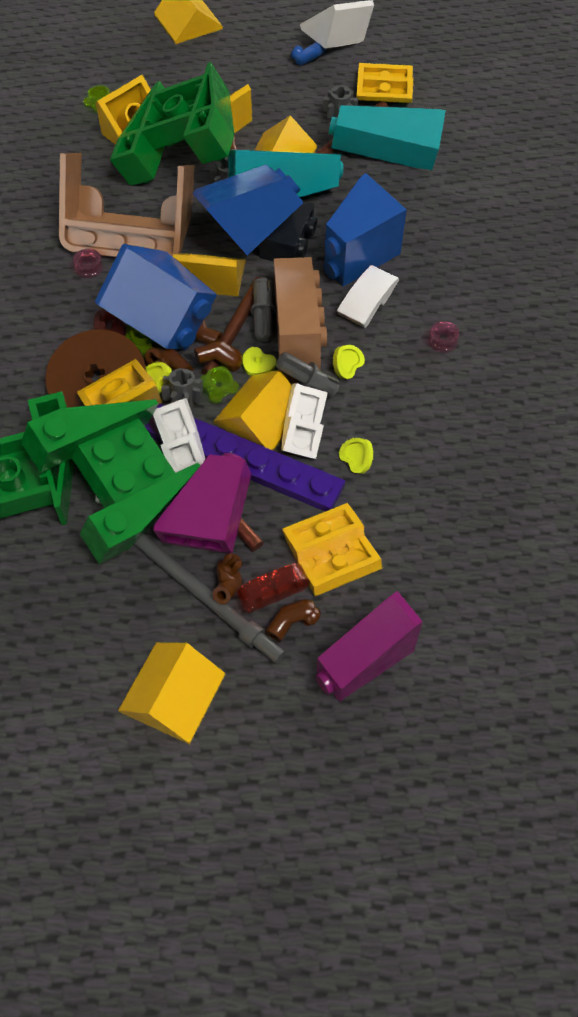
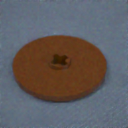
(84, 353)

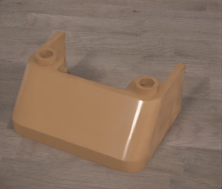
(86, 224)

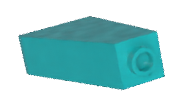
(389, 133)
(308, 170)

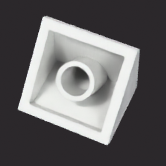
(340, 24)

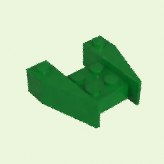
(187, 111)
(118, 464)
(20, 480)

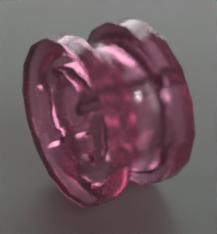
(87, 256)
(447, 328)

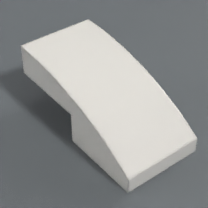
(367, 295)
(302, 421)
(179, 434)

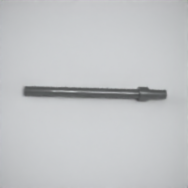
(249, 631)

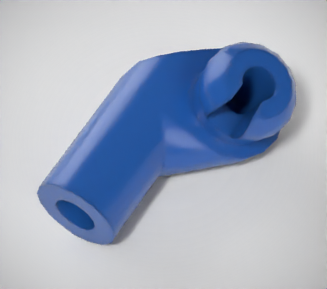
(306, 55)

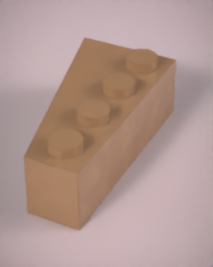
(299, 310)

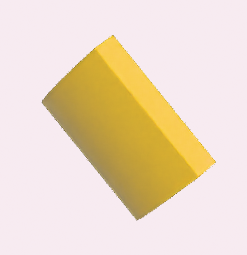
(385, 82)
(332, 548)

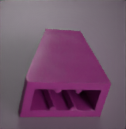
(208, 506)
(369, 648)

